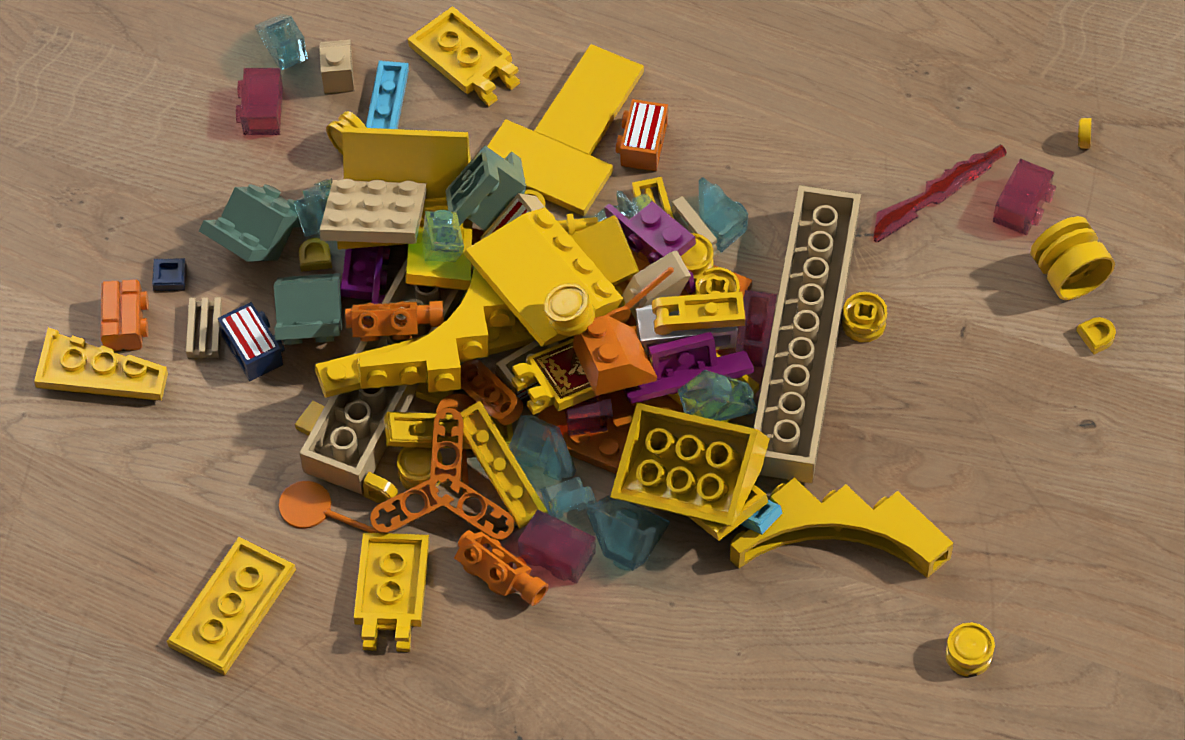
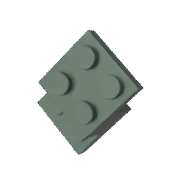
(486, 187)
(254, 223)
(308, 308)

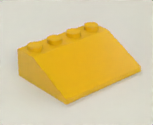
(405, 156)
(532, 259)
(689, 464)

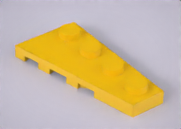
(85, 368)

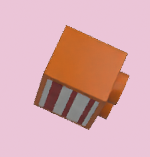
(643, 135)

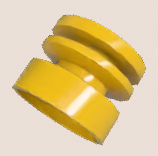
(1072, 258)

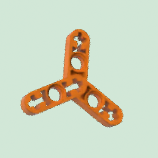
(441, 474)

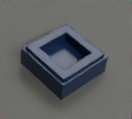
(169, 274)

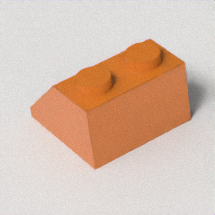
(612, 356)

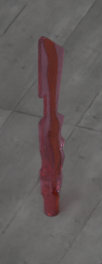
(936, 191)

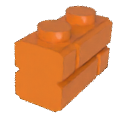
(123, 315)

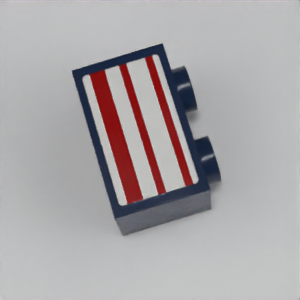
(251, 341)

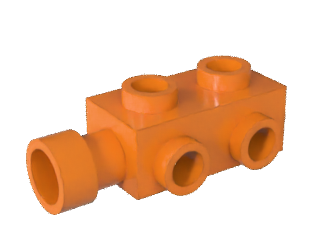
(388, 323)
(497, 567)

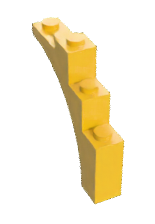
(438, 355)
(843, 515)

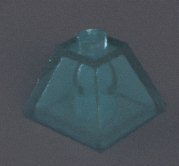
(625, 531)

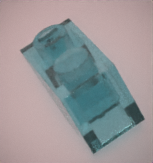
(283, 40)
(312, 206)
(721, 214)
(441, 236)
(717, 397)
(542, 445)

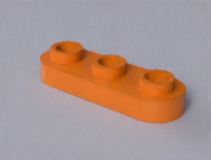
(491, 391)

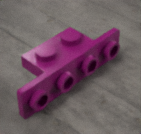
(655, 234)
(364, 273)
(683, 360)

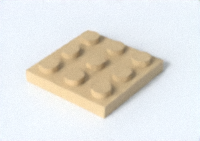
(373, 211)

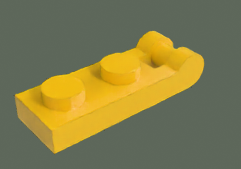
(698, 312)

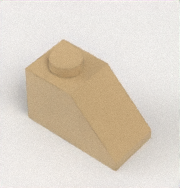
(336, 66)
(669, 287)

